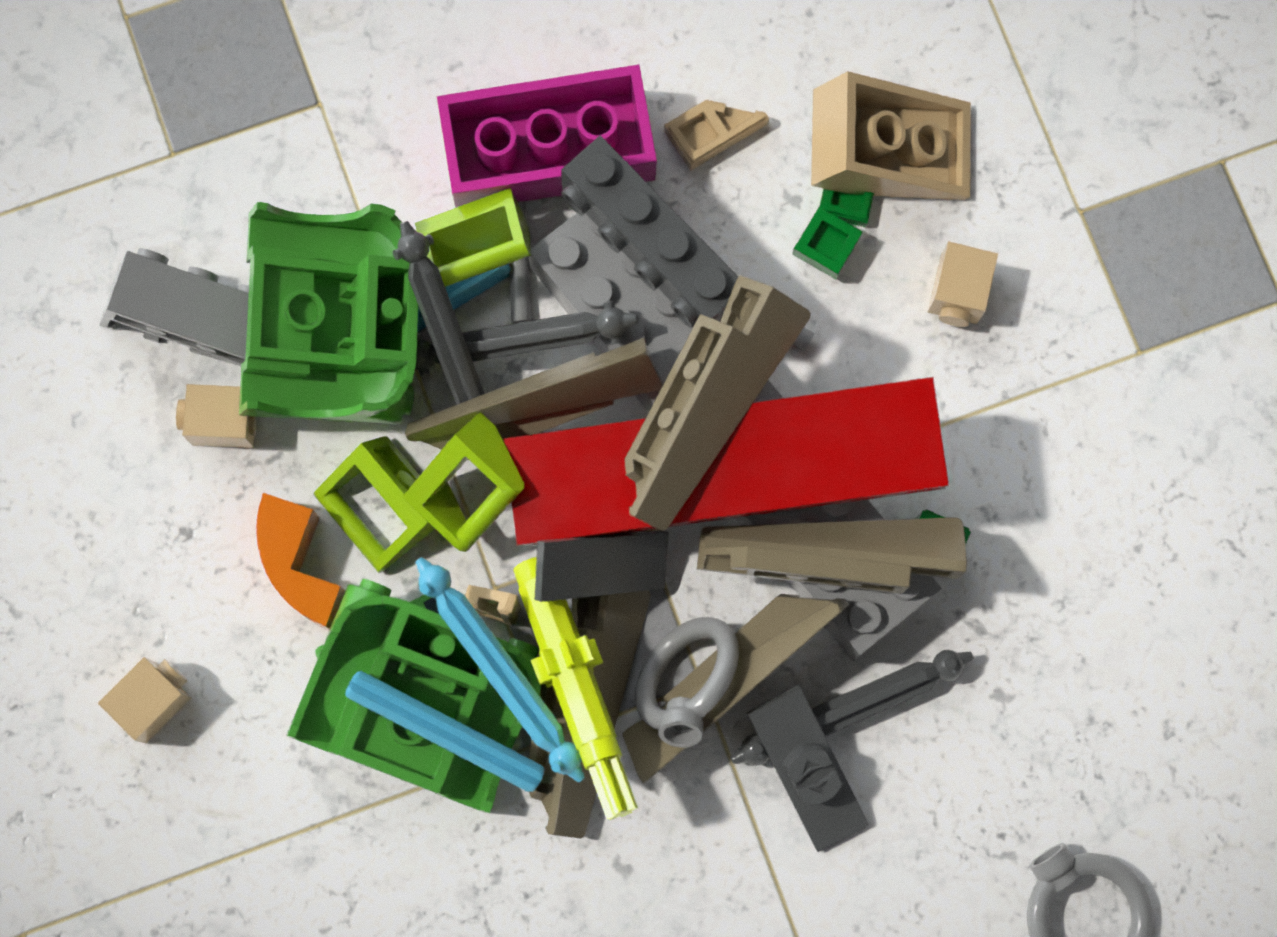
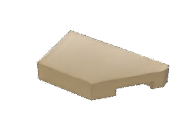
(711, 130)
(494, 604)

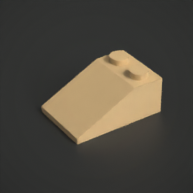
(889, 140)

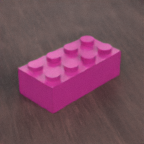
(533, 129)

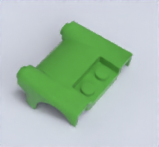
(328, 317)
(422, 659)

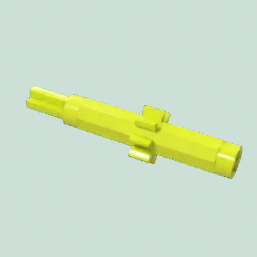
(568, 666)

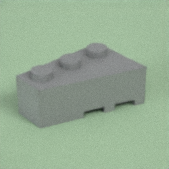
(179, 306)

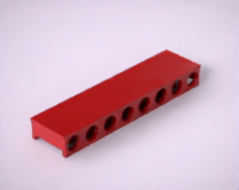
(776, 460)

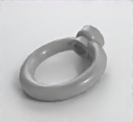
(682, 720)
(1059, 869)

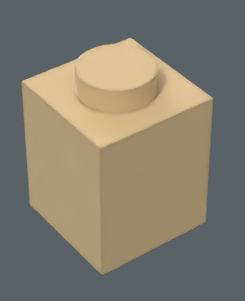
(962, 284)
(212, 417)
(146, 698)

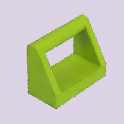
(477, 237)
(391, 477)
(435, 499)

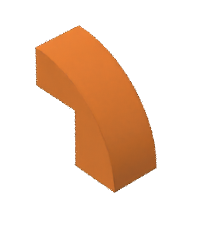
(283, 541)

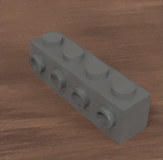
(648, 232)

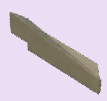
(708, 395)
(549, 396)
(839, 554)
(616, 626)
(763, 647)

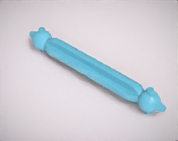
(499, 669)

